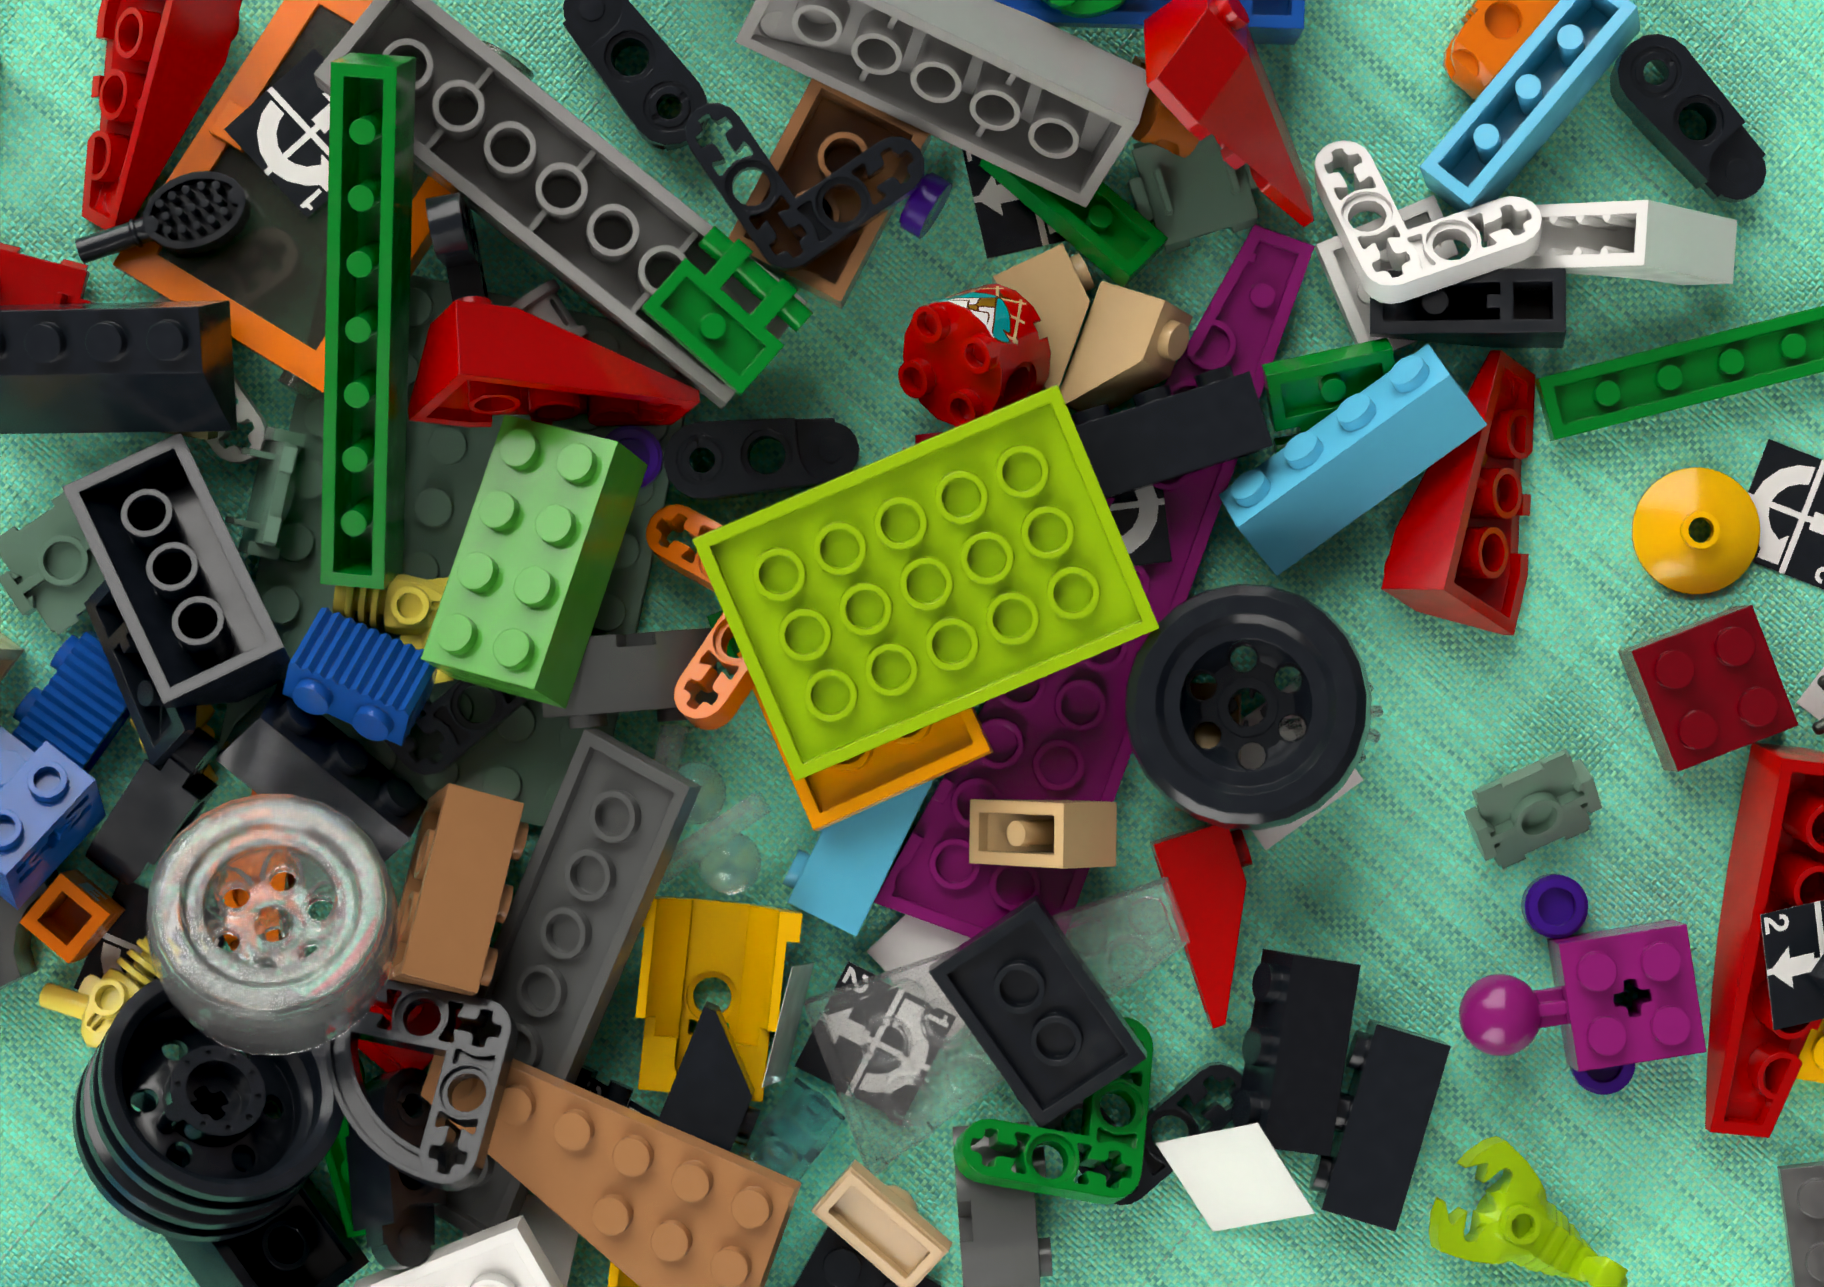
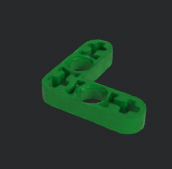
(1096, 1142)

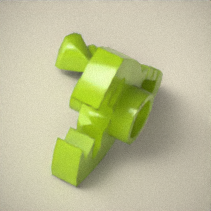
(1517, 1223)

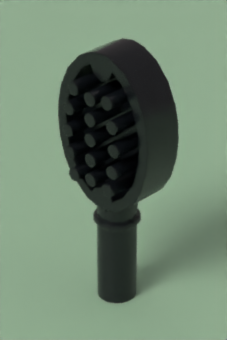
(182, 216)

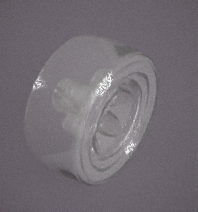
(267, 992)

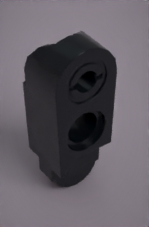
(610, 26)
(1727, 159)
(813, 448)
(155, 810)
(384, 1200)

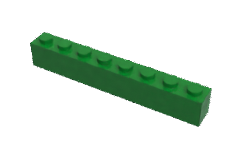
(367, 318)

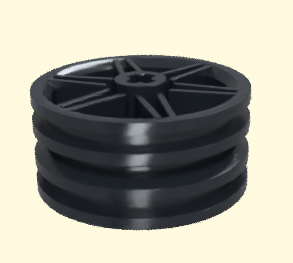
(208, 1111)

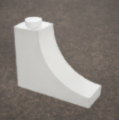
(1634, 242)

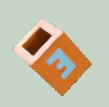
(72, 916)

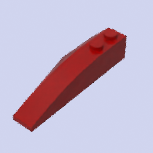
(1771, 867)

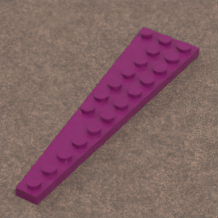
(1069, 728)

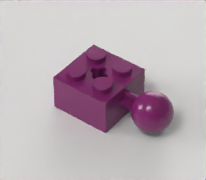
(1588, 968)

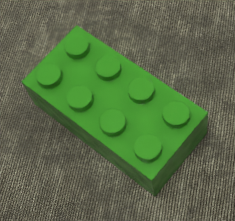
(535, 560)

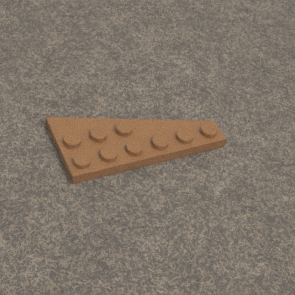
(634, 1186)

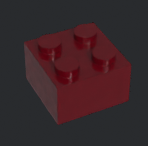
(1708, 688)

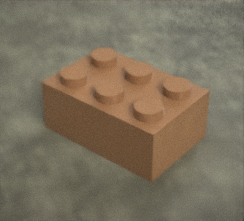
(819, 139)
(457, 889)

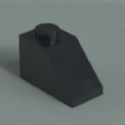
(712, 1087)

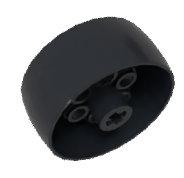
(1283, 633)

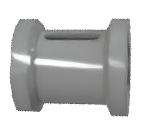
(547, 305)

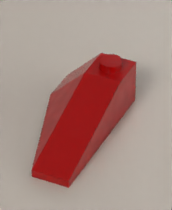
(1215, 84)

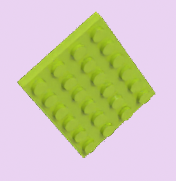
(926, 582)

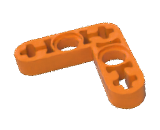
(700, 671)

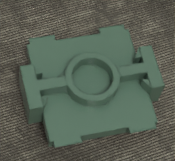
(1191, 193)
(271, 492)
(50, 567)
(1532, 808)

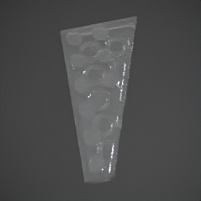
(910, 1059)

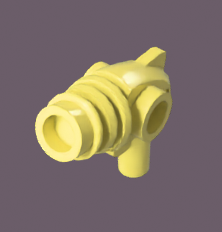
(406, 608)
(101, 998)

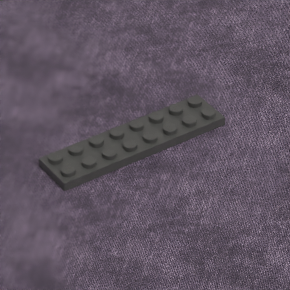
(574, 929)

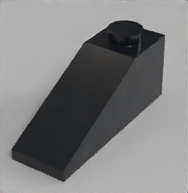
(1486, 311)
(159, 728)

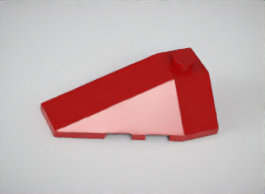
(153, 82)
(512, 363)
(1461, 528)

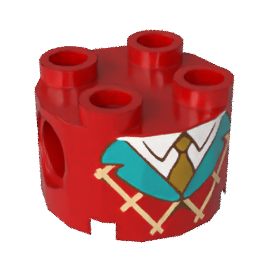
(973, 353)

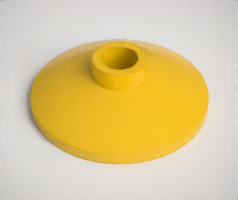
(1663, 535)

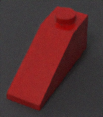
(1210, 892)

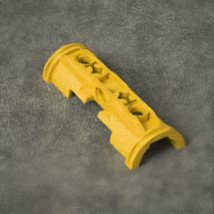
(699, 941)

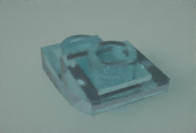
(793, 1131)

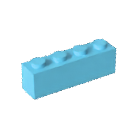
(1528, 100)
(1351, 459)
(852, 861)

